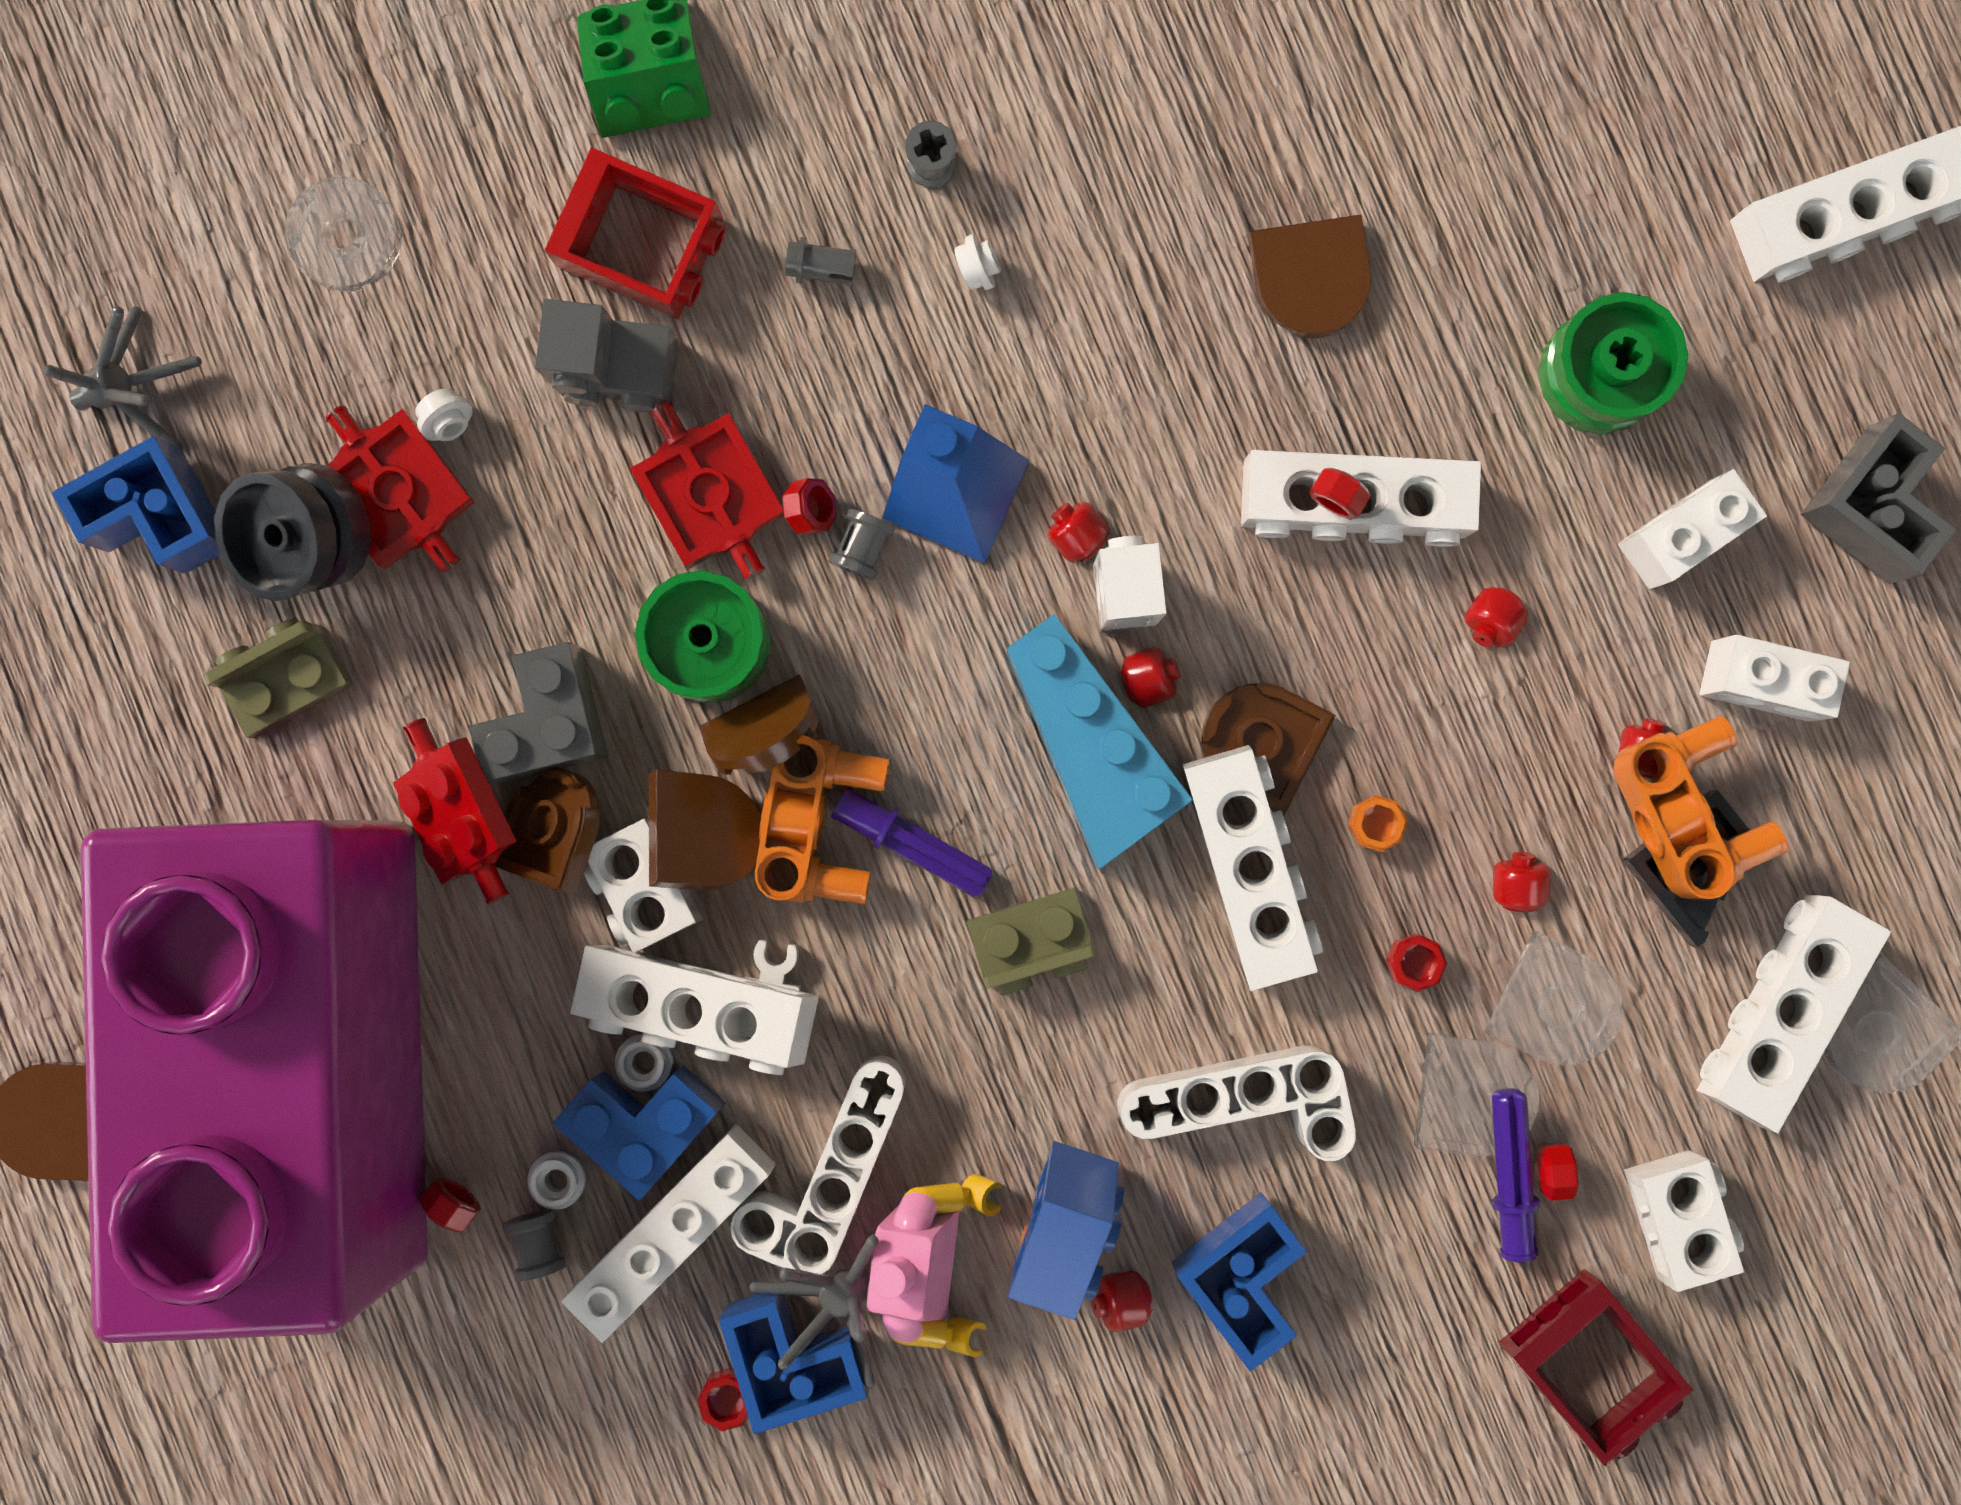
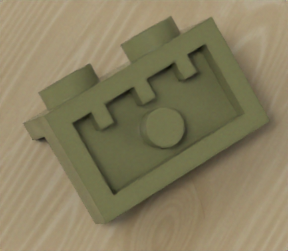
(279, 676)
(1031, 940)

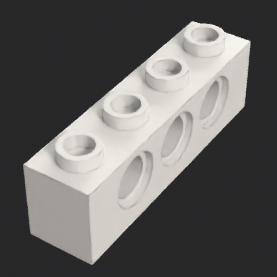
(1771, 226)
(1447, 485)
(1264, 956)
(1821, 1000)
(781, 1013)
(669, 1233)

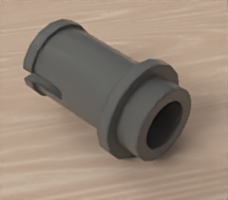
(820, 263)

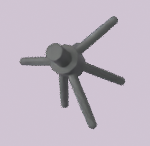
(111, 385)
(839, 1297)

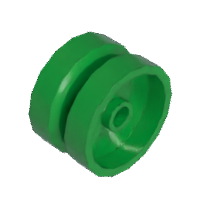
(1613, 363)
(669, 645)

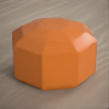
(1377, 823)

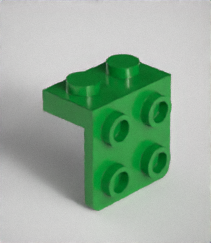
(641, 65)

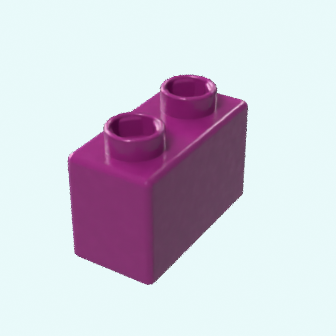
(251, 1076)

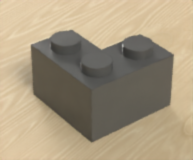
(604, 358)
(1871, 506)
(557, 723)

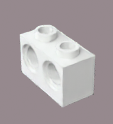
(1692, 529)
(1129, 584)
(1774, 678)
(627, 893)
(1672, 1226)

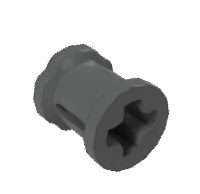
(942, 142)
(861, 544)
(534, 1245)

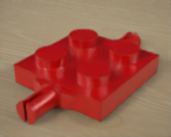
(403, 487)
(707, 491)
(454, 811)

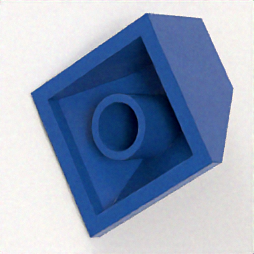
(954, 484)

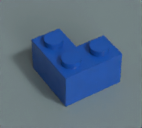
(148, 495)
(637, 1140)
(1067, 1231)
(1228, 1276)
(819, 1380)

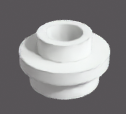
(977, 262)
(443, 415)
(635, 1078)
(544, 1192)

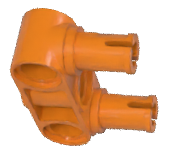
(795, 819)
(1677, 819)

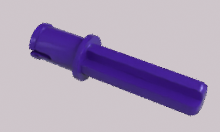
(911, 843)
(1514, 1176)

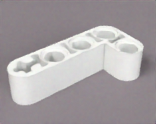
(1231, 1105)
(837, 1162)

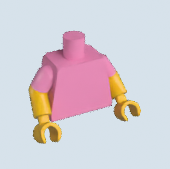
(916, 1264)

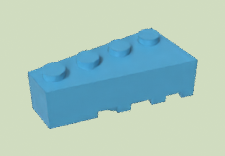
(1098, 751)

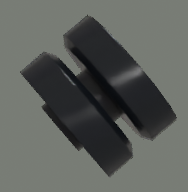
(292, 530)

